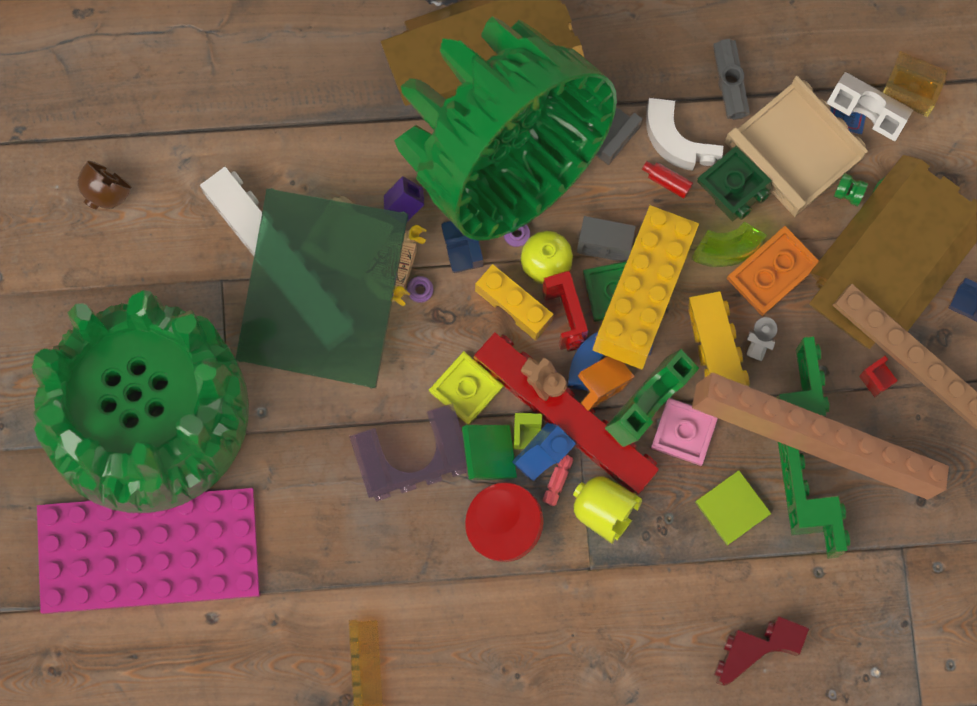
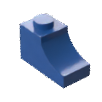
(543, 451)

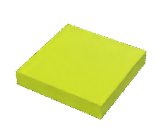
(467, 387)

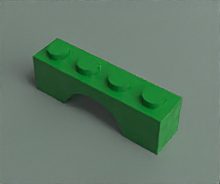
(638, 412)

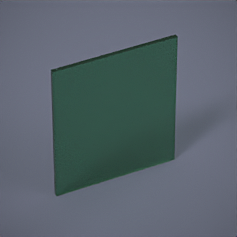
(321, 287)

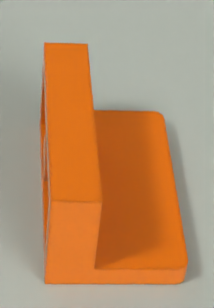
(604, 381)

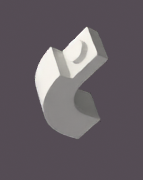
(671, 144)

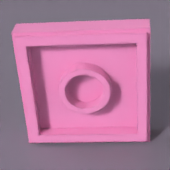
(684, 432)

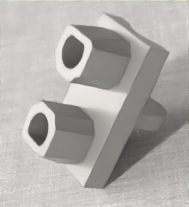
(761, 338)

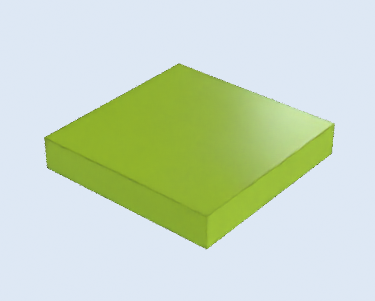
(733, 508)

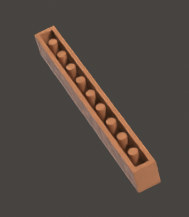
(820, 436)

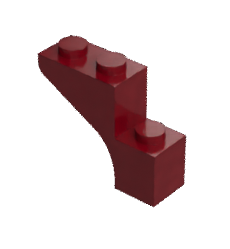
(746, 649)

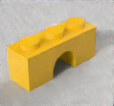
(520, 305)

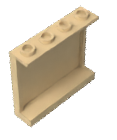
(798, 145)

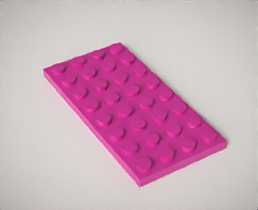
(146, 559)

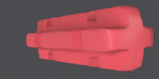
(557, 481)

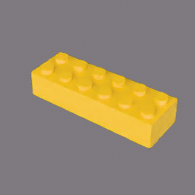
(645, 287)

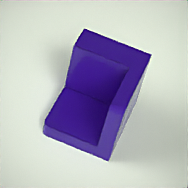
(404, 197)

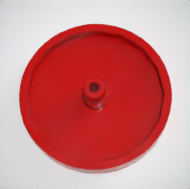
(504, 522)

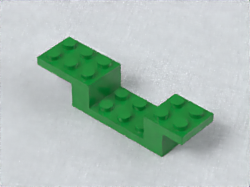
(819, 514)

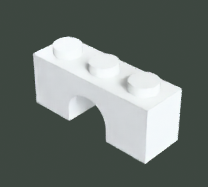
(885, 112)

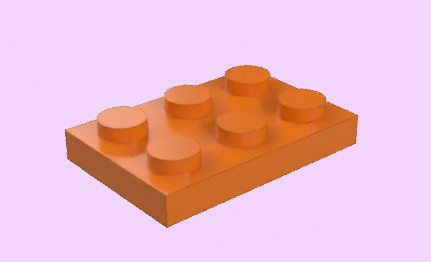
(773, 271)

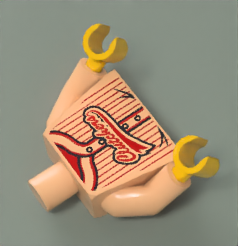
(406, 262)

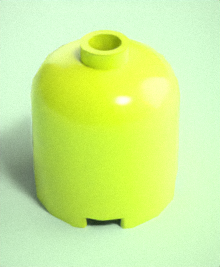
(605, 507)

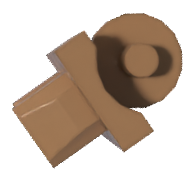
(544, 378)

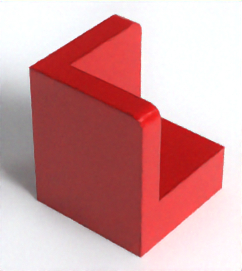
(878, 377)

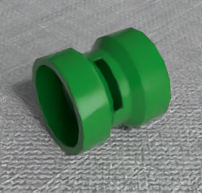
(856, 192)

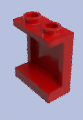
(562, 286)

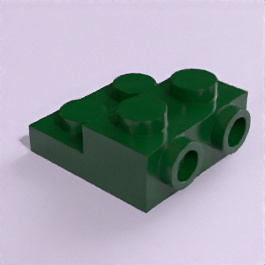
(736, 184)

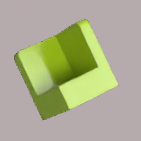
(526, 428)

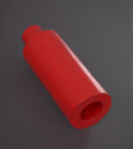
(668, 179)

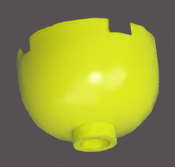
(546, 255)

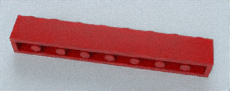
(582, 426)

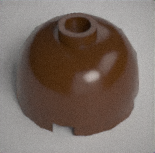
(102, 187)

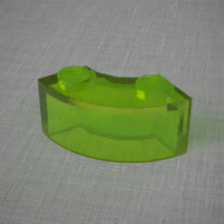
(728, 248)

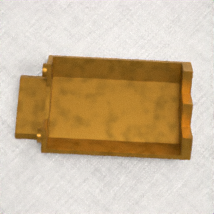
(417, 50)
(898, 247)

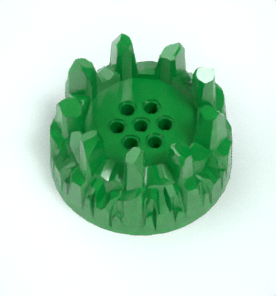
(511, 132)
(162, 457)

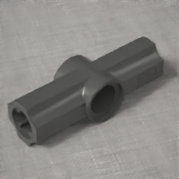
(729, 65)

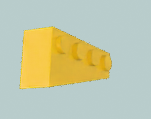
(711, 328)

